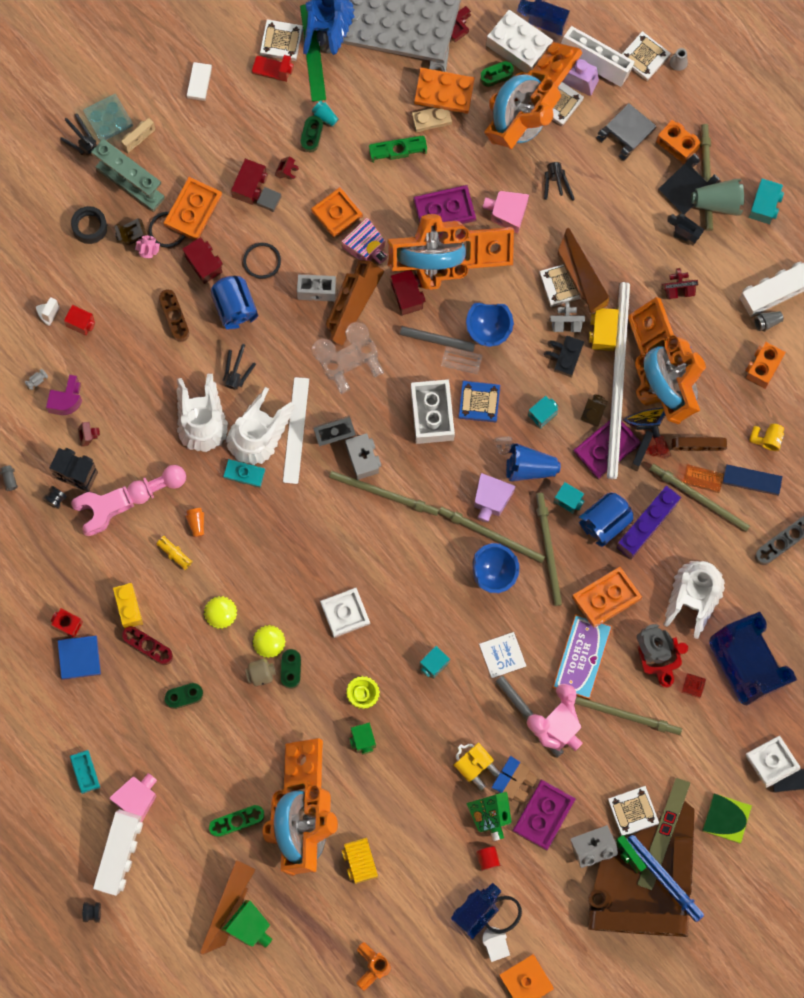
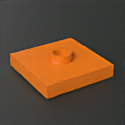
(336, 212)
(526, 979)

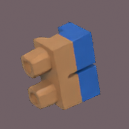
(511, 779)

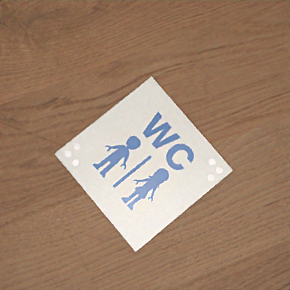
(502, 655)

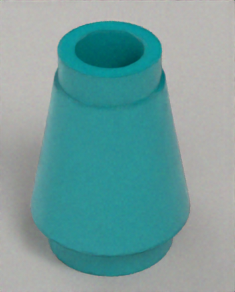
(324, 112)

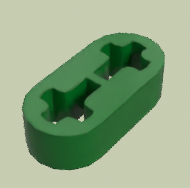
(496, 73)

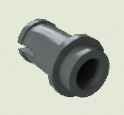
(8, 477)

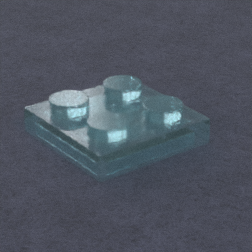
(108, 117)

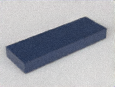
(752, 480)

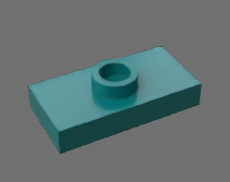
(244, 473)
(85, 771)

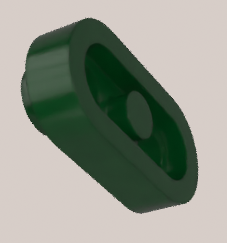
(310, 134)
(291, 668)
(184, 697)

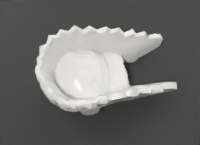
(201, 418)
(256, 433)
(699, 588)

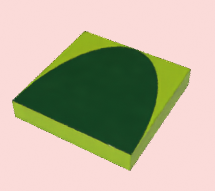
(727, 818)

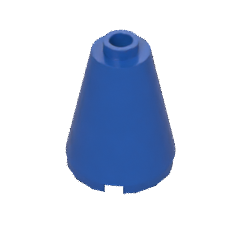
(530, 464)

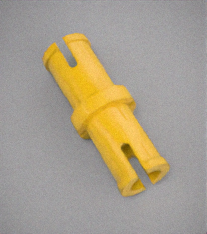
(174, 552)

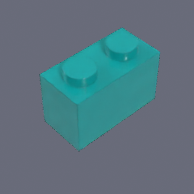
(766, 200)

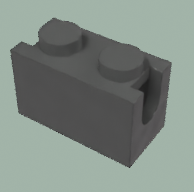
(334, 430)

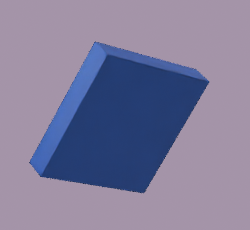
(79, 657)

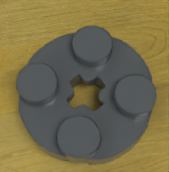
(647, 640)

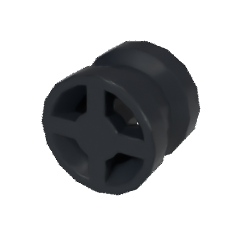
(54, 497)
(91, 912)

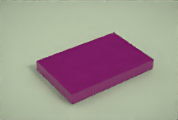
(450, 204)
(594, 450)
(544, 815)

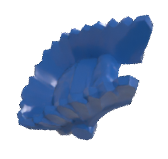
(329, 16)

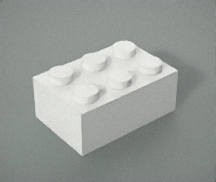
(518, 41)
(432, 411)

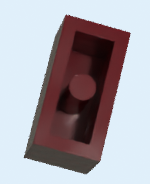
(248, 182)
(202, 260)
(406, 292)

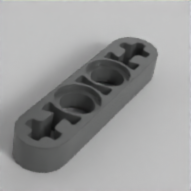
(783, 536)

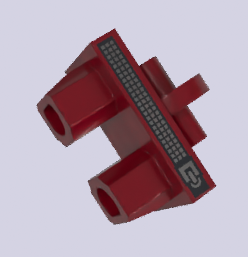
(671, 288)

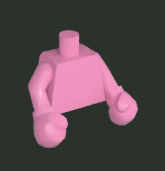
(561, 724)

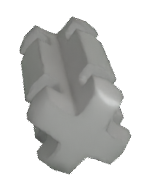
(36, 379)

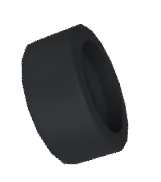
(89, 211)

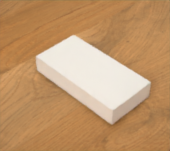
(199, 81)

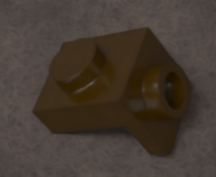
(130, 232)
(594, 409)

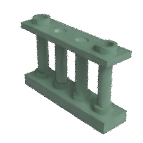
(128, 175)

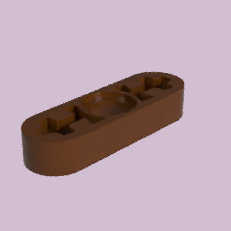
(174, 301)
(699, 444)

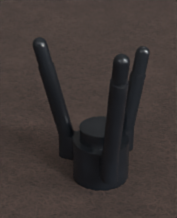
(86, 143)
(556, 173)
(232, 380)

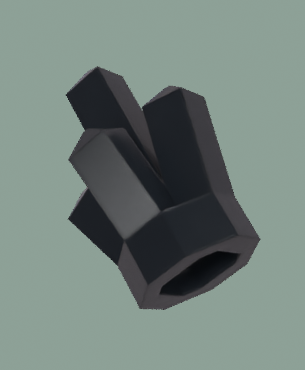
(685, 228)

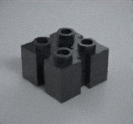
(73, 469)

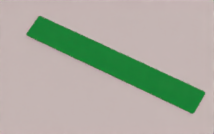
(313, 62)

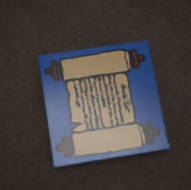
(479, 401)

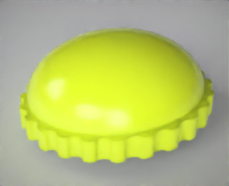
(220, 612)
(269, 641)
(362, 692)

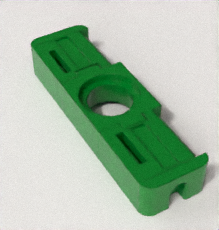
(410, 146)

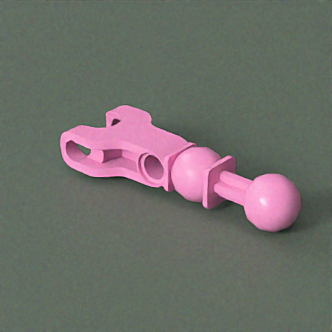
(123, 498)

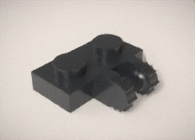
(568, 356)

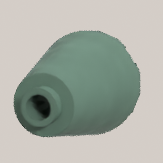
(720, 197)

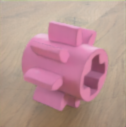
(147, 246)

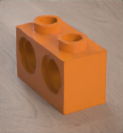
(674, 144)
(767, 366)

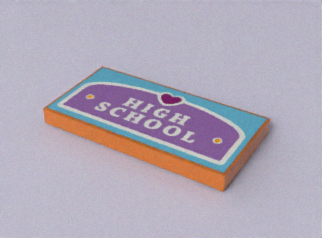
(582, 656)

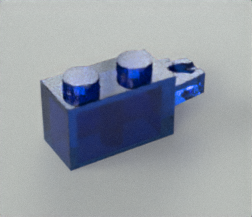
(545, 15)
(477, 910)

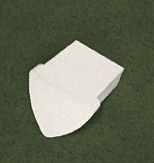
(48, 311)
(495, 944)

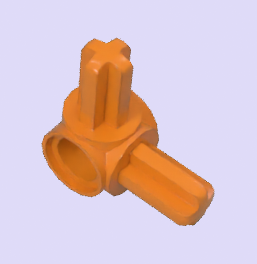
(372, 959)

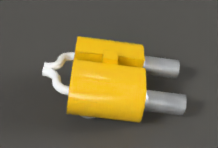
(474, 762)

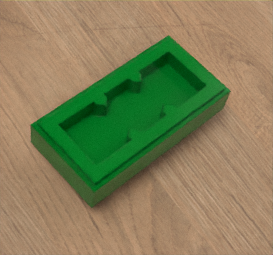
(629, 855)

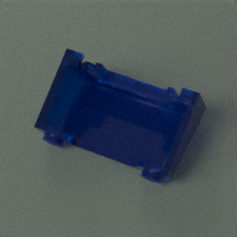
(748, 659)

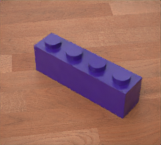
(648, 522)

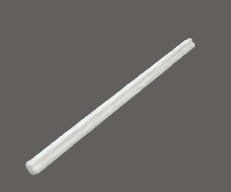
(618, 381)

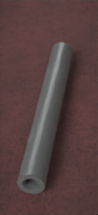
(438, 339)

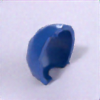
(489, 323)
(495, 568)

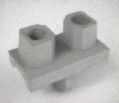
(558, 321)

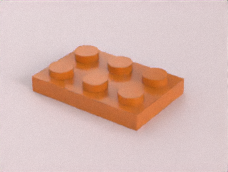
(444, 90)
(193, 208)
(606, 597)

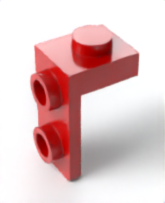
(273, 68)

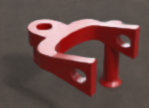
(665, 671)

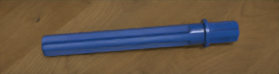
(666, 880)

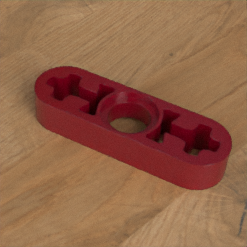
(162, 648)

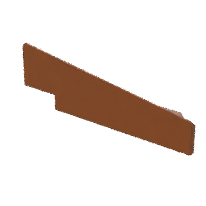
(582, 273)
(352, 298)
(229, 903)

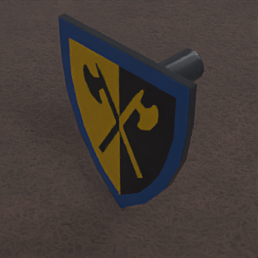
(647, 420)

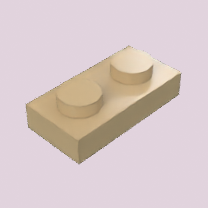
(431, 119)
(141, 132)

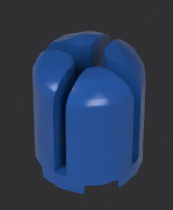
(233, 301)
(606, 518)

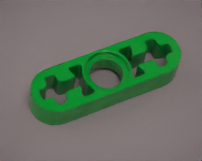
(220, 820)

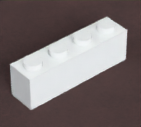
(608, 62)
(774, 290)
(117, 852)

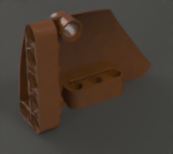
(639, 909)

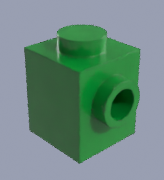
(362, 738)

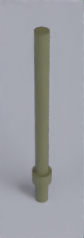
(705, 144)
(667, 476)
(419, 505)
(542, 512)
(457, 518)
(661, 725)

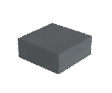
(269, 199)

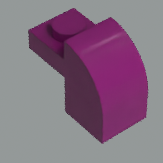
(65, 402)

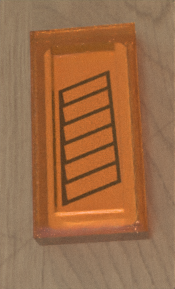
(703, 478)

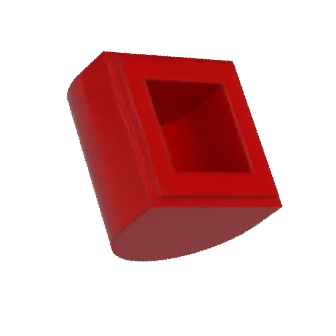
(488, 858)

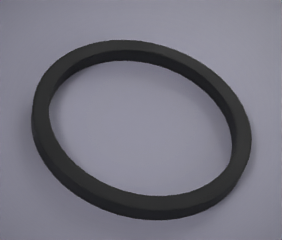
(161, 244)
(262, 276)
(514, 923)

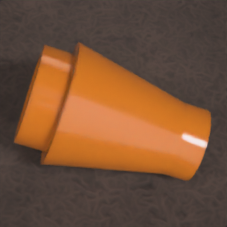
(196, 521)

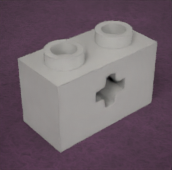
(316, 287)
(363, 467)
(594, 846)

